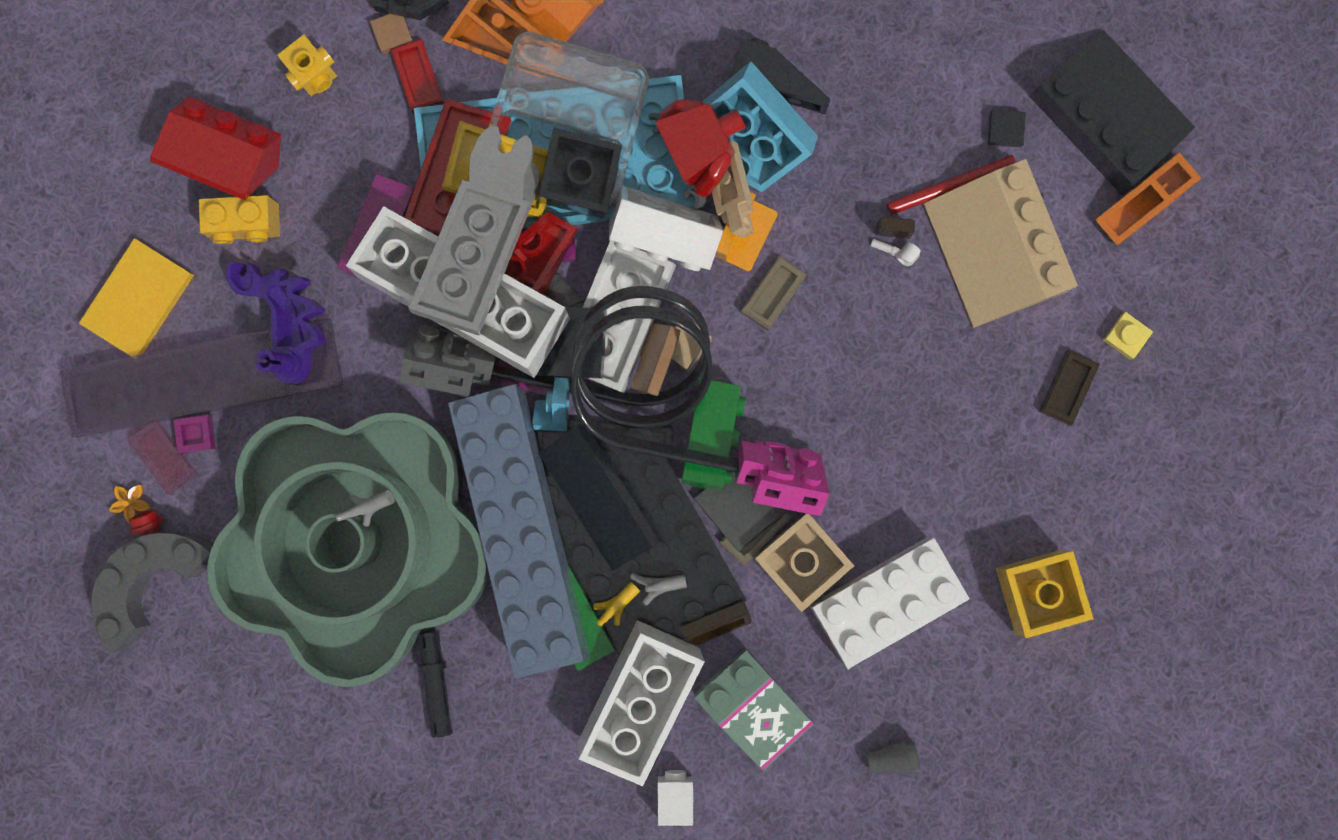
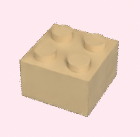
(803, 561)

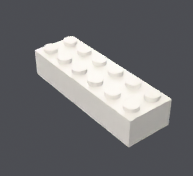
(520, 320)

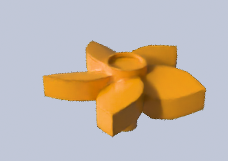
(129, 501)

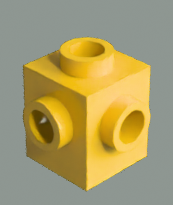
(308, 66)

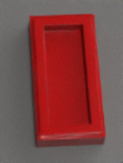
(417, 75)

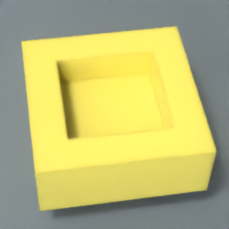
(1128, 335)

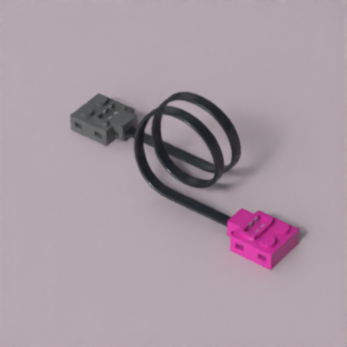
(778, 473)

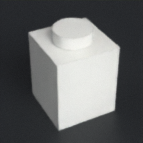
(675, 799)

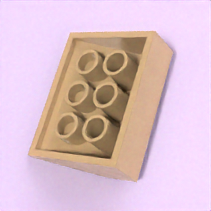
(1000, 244)

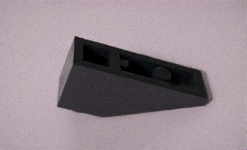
(782, 75)

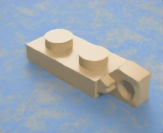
(733, 197)

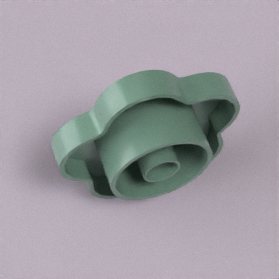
(334, 588)

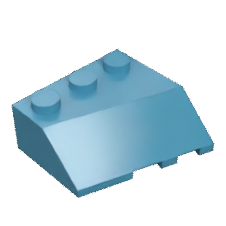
(774, 132)

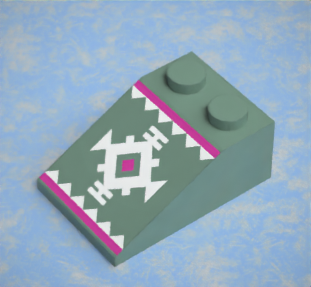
(753, 709)

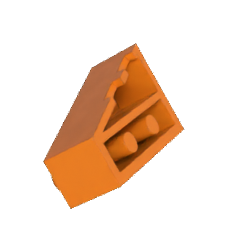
(490, 28)

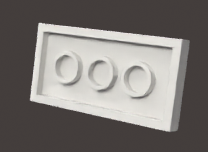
(626, 339)

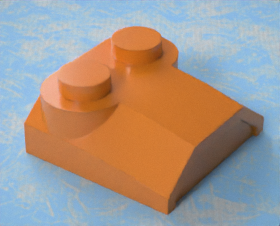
(558, 17)

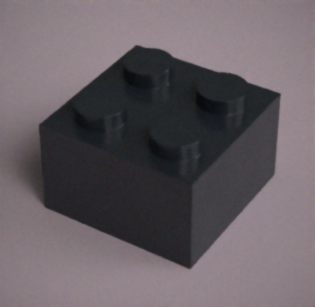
(579, 173)

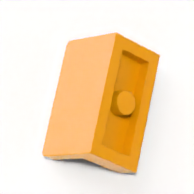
(744, 251)

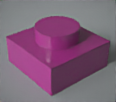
(194, 434)

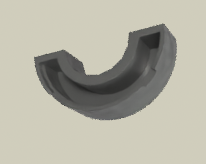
(121, 582)

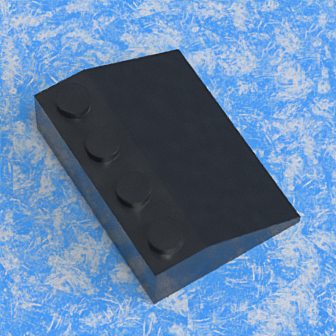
(1112, 112)

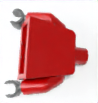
(698, 143)

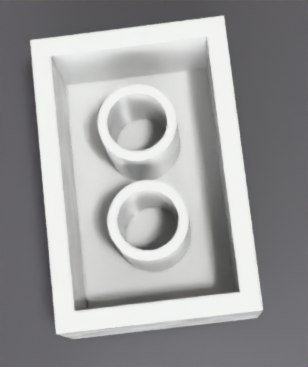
(665, 229)

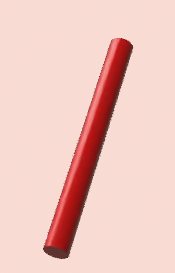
(931, 192)

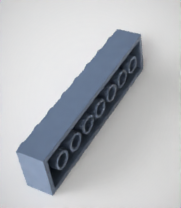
(519, 531)

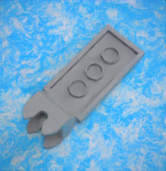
(478, 234)

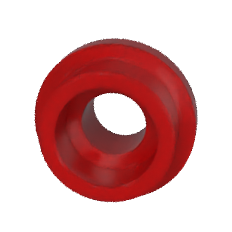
(145, 523)

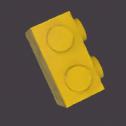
(239, 219)

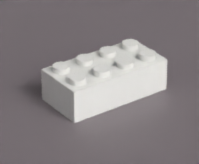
(889, 602)
(639, 703)

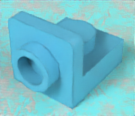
(554, 411)

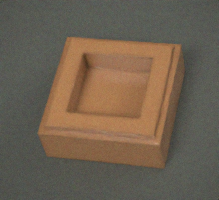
(390, 32)

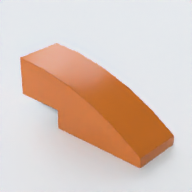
(1148, 198)

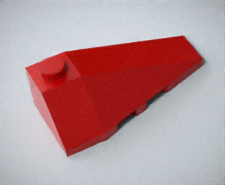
(540, 252)

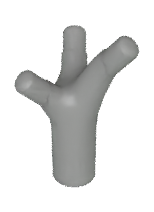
(367, 506)
(657, 586)

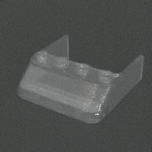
(574, 91)

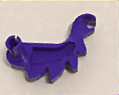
(291, 329)

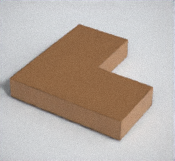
(655, 358)

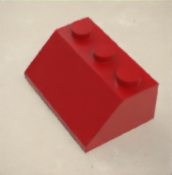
(217, 148)

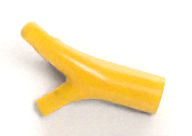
(615, 606)

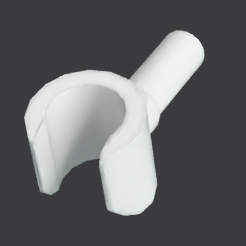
(907, 254)

